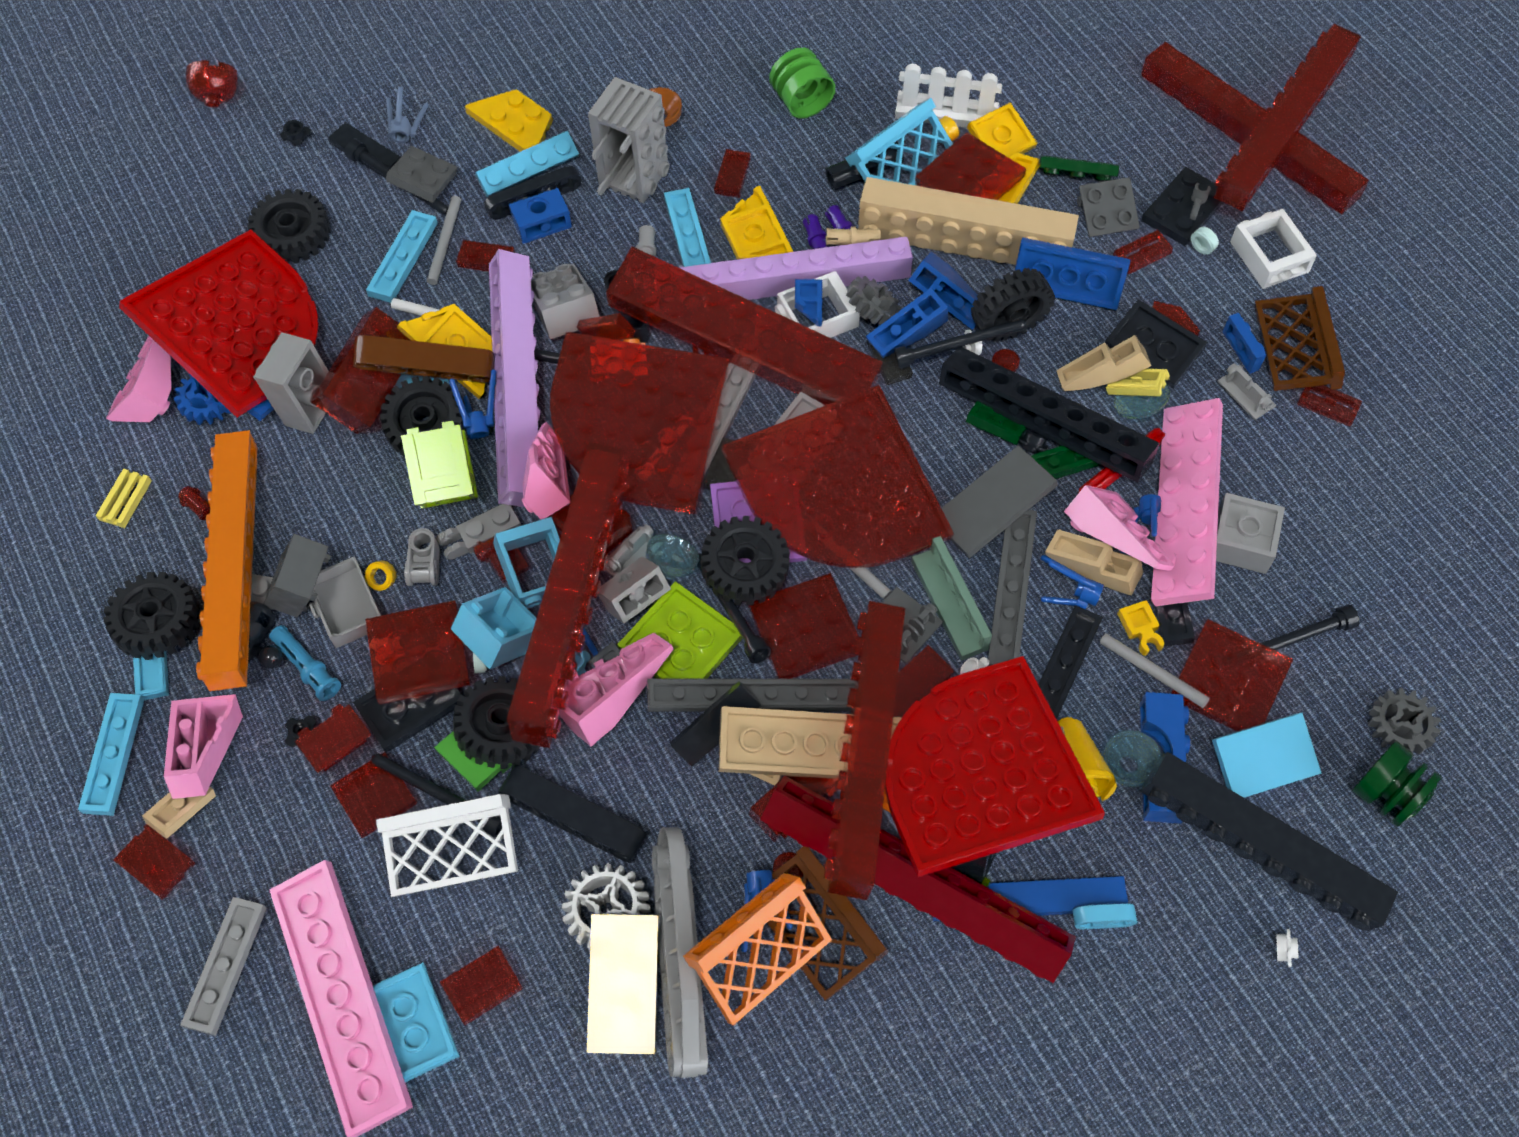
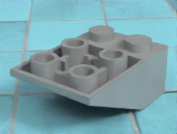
(562, 299)

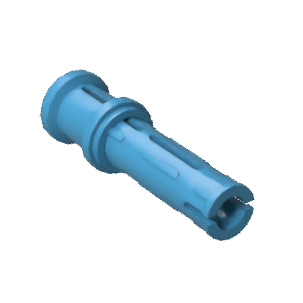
(311, 671)

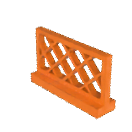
(739, 928)

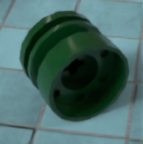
(1397, 784)

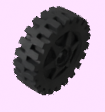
(291, 224)
(1015, 297)
(415, 401)
(745, 580)
(152, 615)
(476, 729)

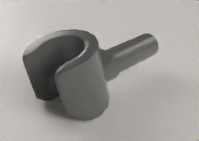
(1199, 197)

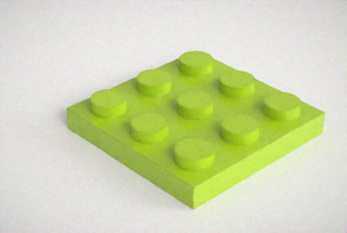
(693, 628)

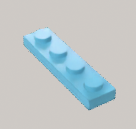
(527, 164)
(686, 227)
(402, 256)
(111, 754)

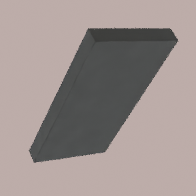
(996, 500)

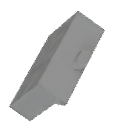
(343, 602)

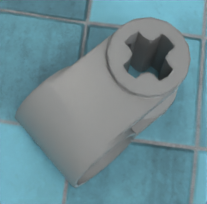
(422, 564)

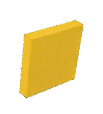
(1003, 131)

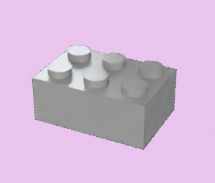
(291, 379)

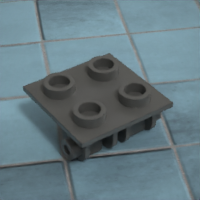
(1108, 207)
(919, 622)

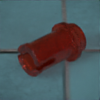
(191, 498)
(484, 549)

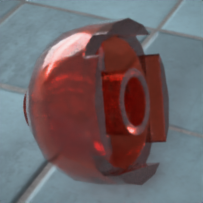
(211, 83)

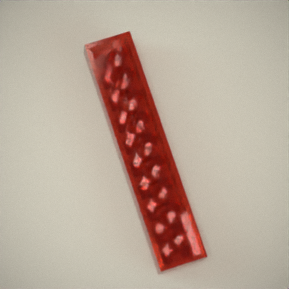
(739, 330)
(568, 597)

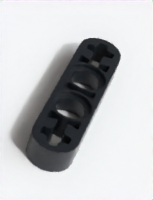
(566, 177)

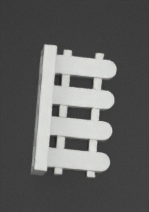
(959, 107)

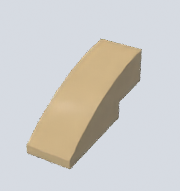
(1104, 365)
(1096, 561)

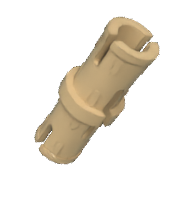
(850, 236)

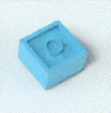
(495, 627)

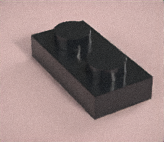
(1175, 624)

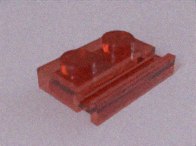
(154, 861)
(481, 985)

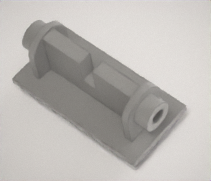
(1246, 392)
(629, 550)

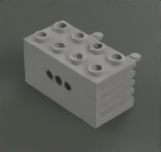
(629, 139)

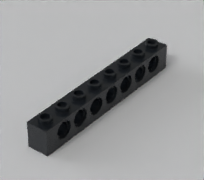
(1049, 414)

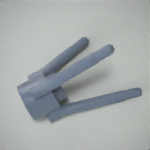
(400, 127)

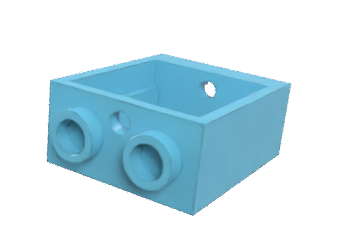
(521, 537)

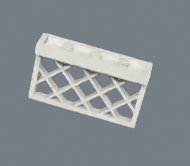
(441, 817)

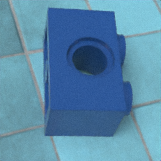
(540, 215)

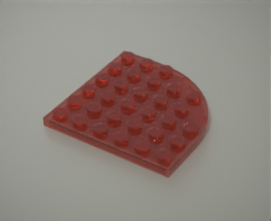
(641, 400)
(840, 484)

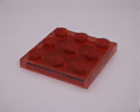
(972, 170)
(805, 627)
(416, 652)
(1235, 675)

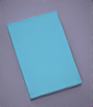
(1267, 755)
(415, 1022)

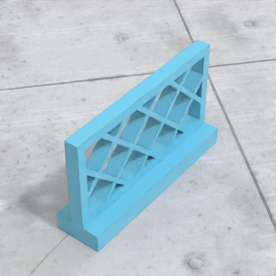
(897, 132)

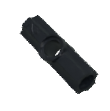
(842, 174)

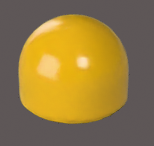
(950, 127)
(390, 573)

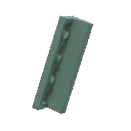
(953, 600)

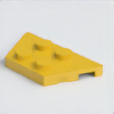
(512, 118)
(754, 228)
(449, 327)

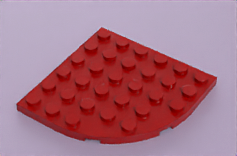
(226, 315)
(983, 770)

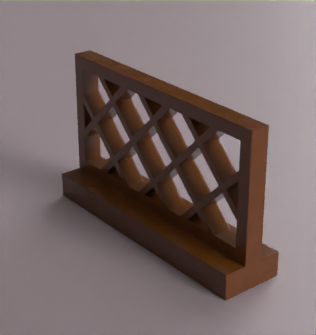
(1324, 341)
(844, 912)

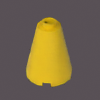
(1089, 758)

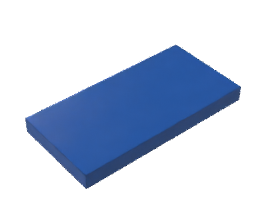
(1075, 272)

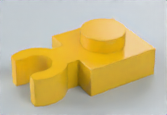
(1141, 623)

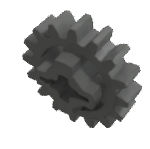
(872, 300)
(1404, 710)

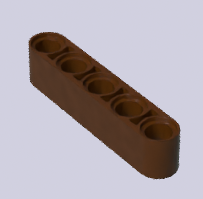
(422, 358)

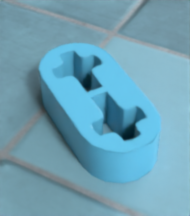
(1104, 916)

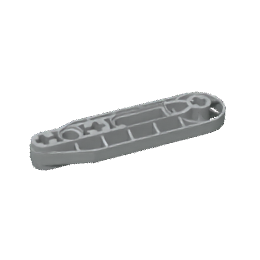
(678, 935)

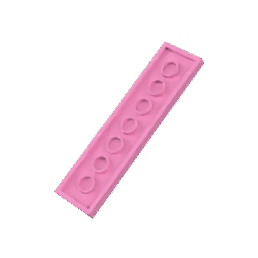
(1189, 502)
(340, 1000)

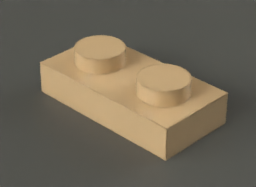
(171, 813)

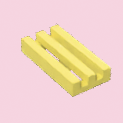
(1134, 385)
(120, 497)

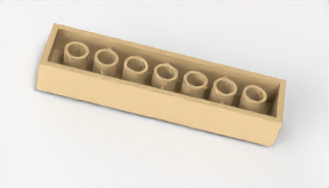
(959, 221)

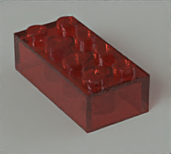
(357, 394)

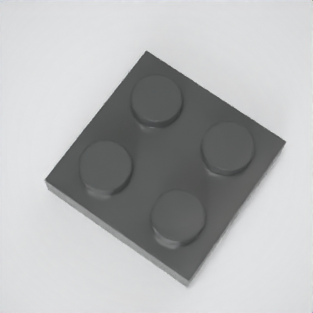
(421, 174)

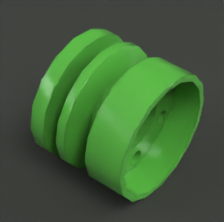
(802, 82)

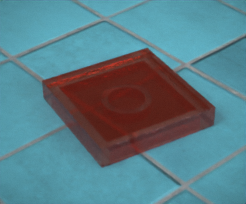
(372, 795)

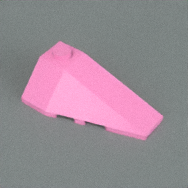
(147, 387)
(545, 475)
(1112, 520)
(609, 689)

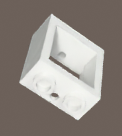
(1283, 269)
(836, 290)

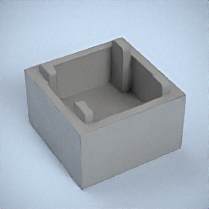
(1248, 532)

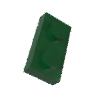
(994, 423)

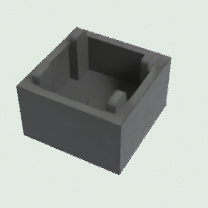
(296, 576)

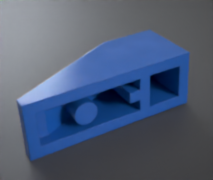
(948, 285)
(910, 323)

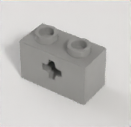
(633, 589)

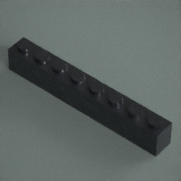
(1269, 842)

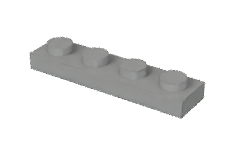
(223, 966)

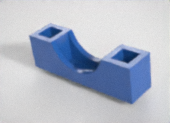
(1164, 720)

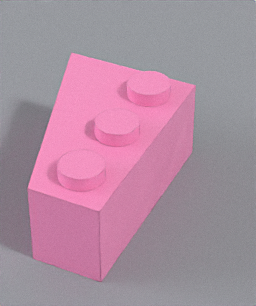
(198, 741)

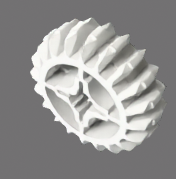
(593, 902)

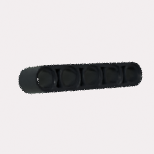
(573, 813)

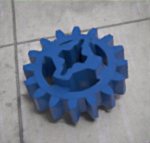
(194, 405)

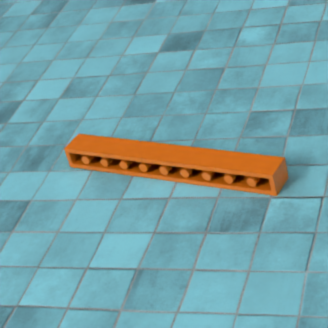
(228, 563)

